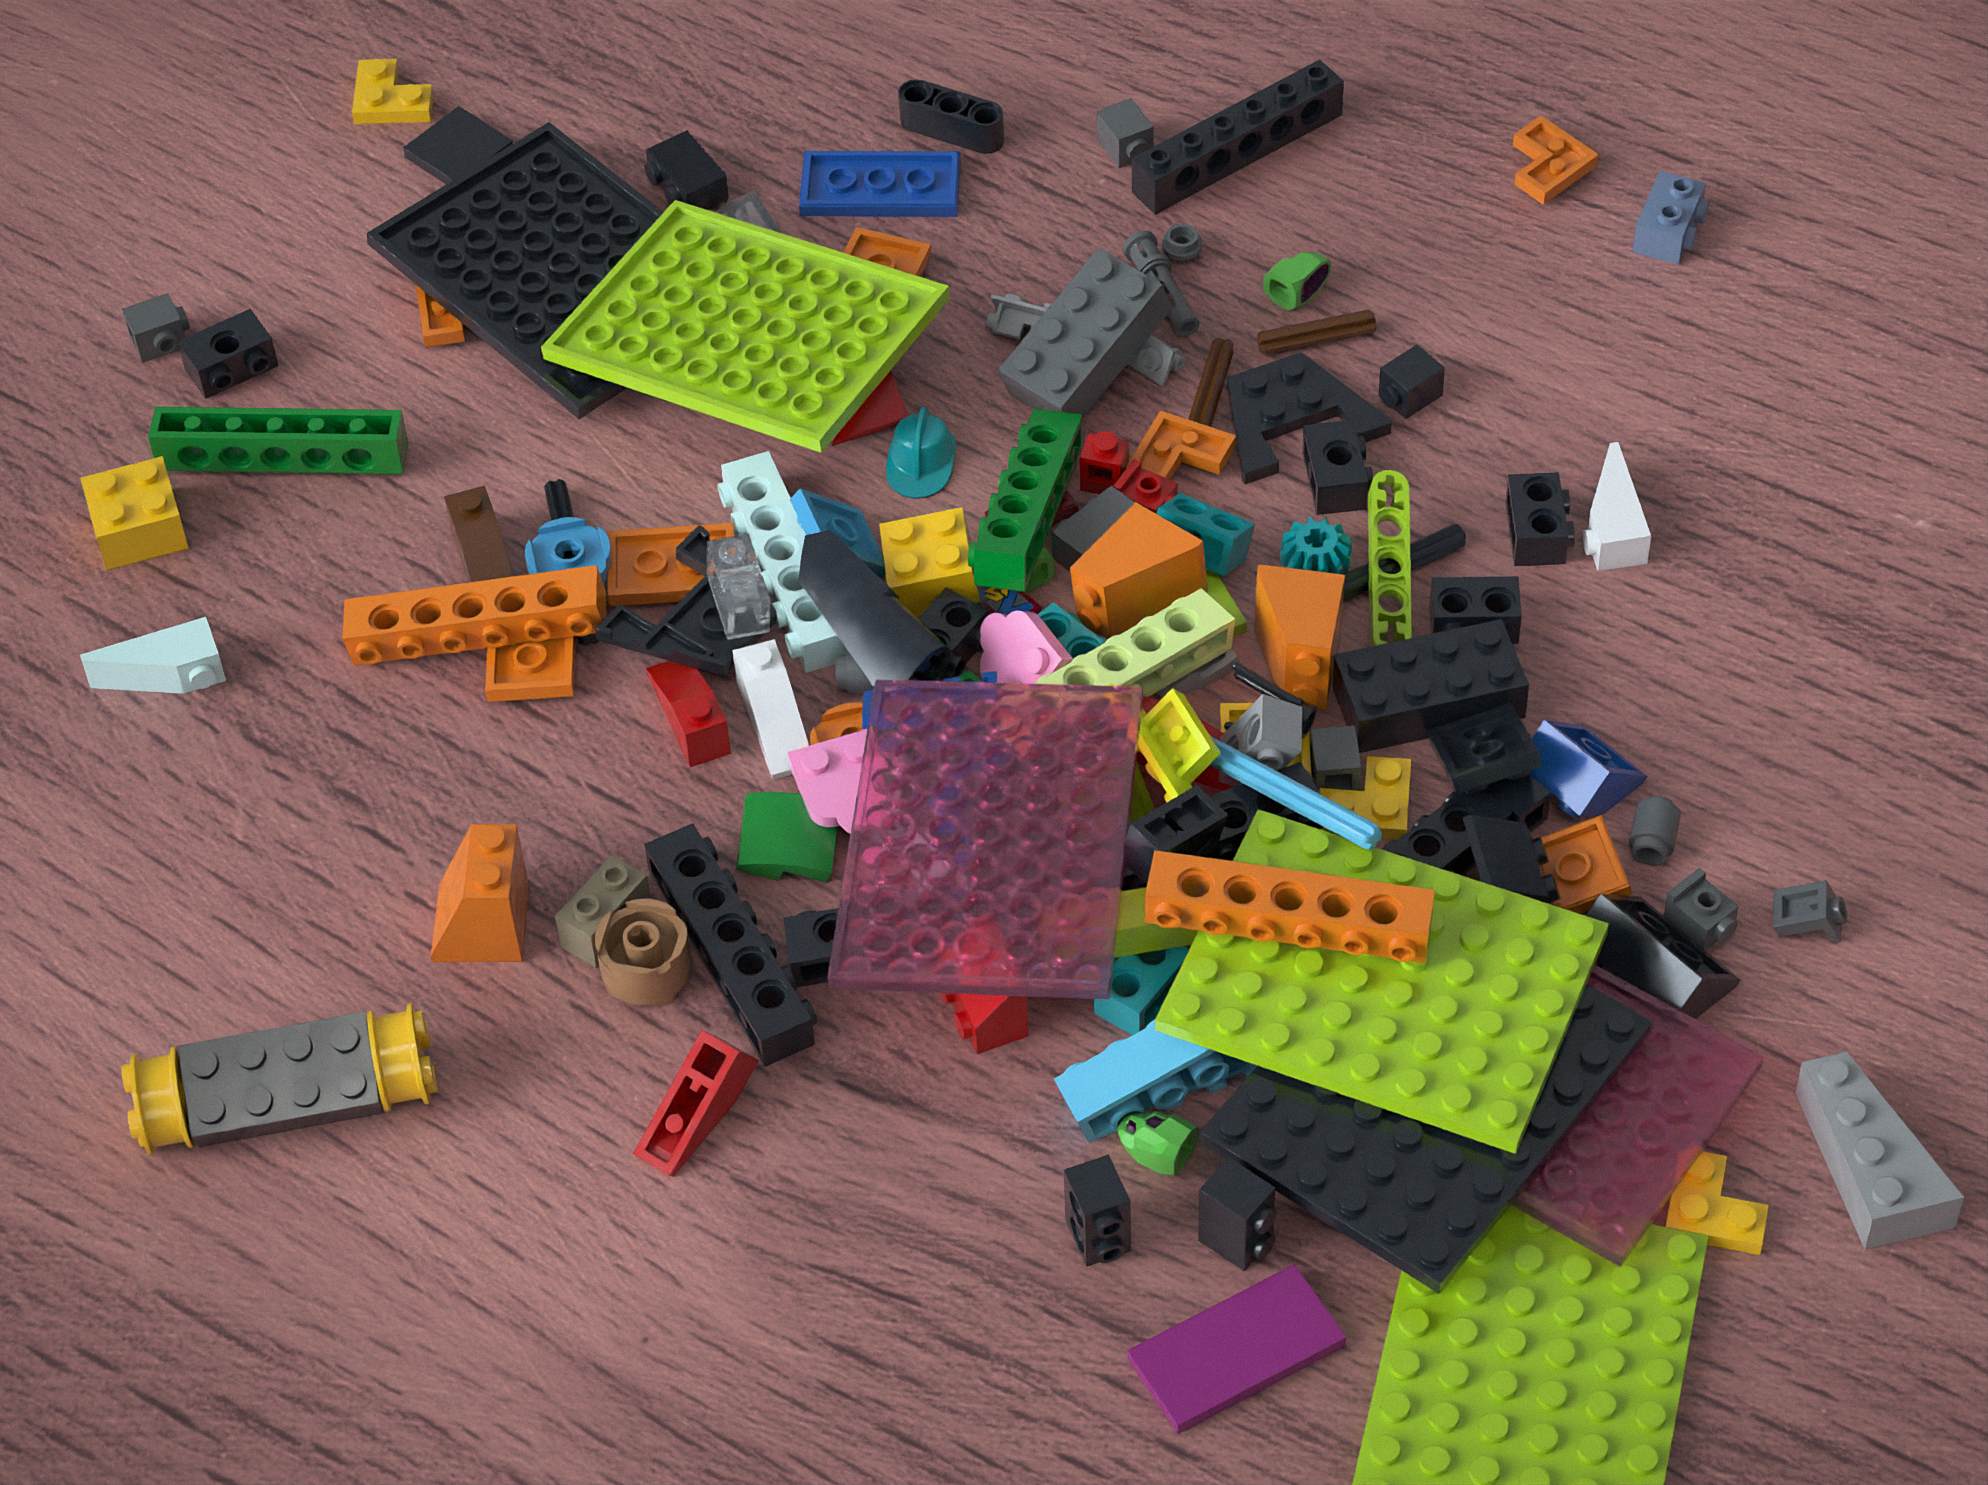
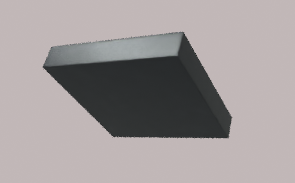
(455, 145)

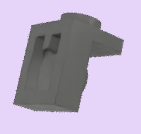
(1809, 909)

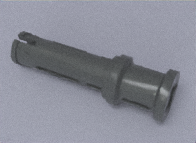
(1181, 315)

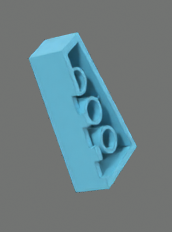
(1142, 1075)

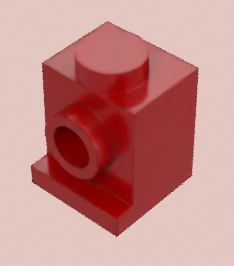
(1105, 453)
(1145, 486)

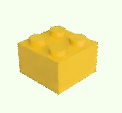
(134, 513)
(927, 556)

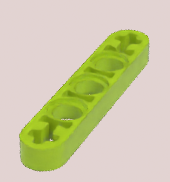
(1395, 548)

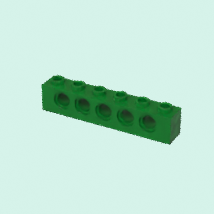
(279, 440)
(1026, 500)

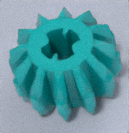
(1316, 547)

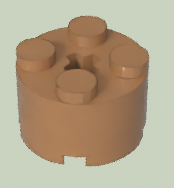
(643, 953)

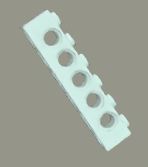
(766, 514)

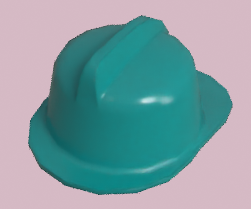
(920, 455)

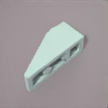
(162, 661)

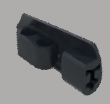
(868, 615)

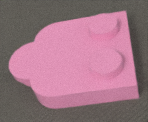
(1020, 648)
(830, 778)

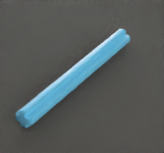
(1296, 796)

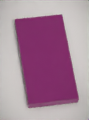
(1236, 1348)

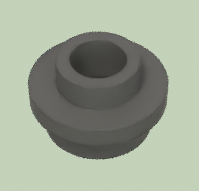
(1182, 242)

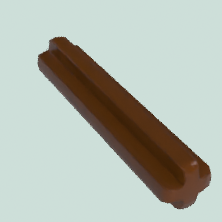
(1316, 332)
(1212, 381)

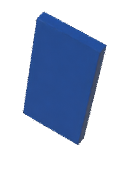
(880, 183)

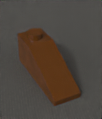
(477, 535)

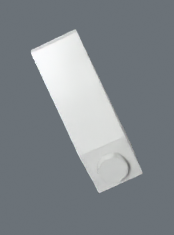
(1617, 525)
(770, 704)

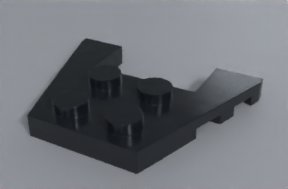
(1282, 400)
(690, 631)

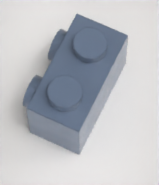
(1670, 218)

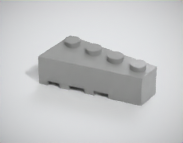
(1874, 1158)

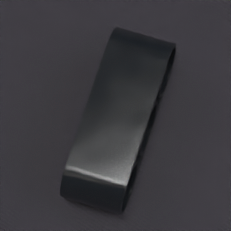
(951, 116)

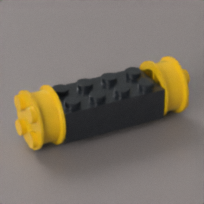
(279, 1079)

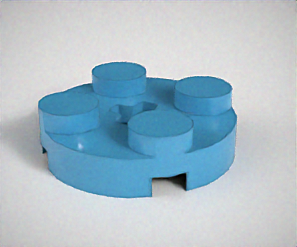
(568, 534)

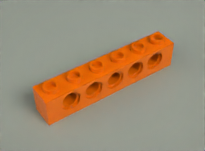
(474, 615)
(1289, 906)

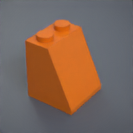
(1135, 572)
(1299, 628)
(483, 899)

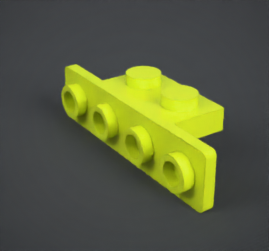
(1175, 744)

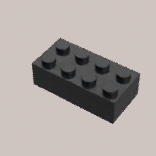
(1426, 682)

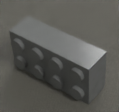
(1085, 336)

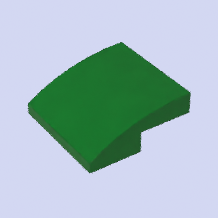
(783, 838)

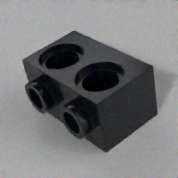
(1538, 519)
(1473, 601)
(958, 625)
(1182, 826)
(1097, 1210)

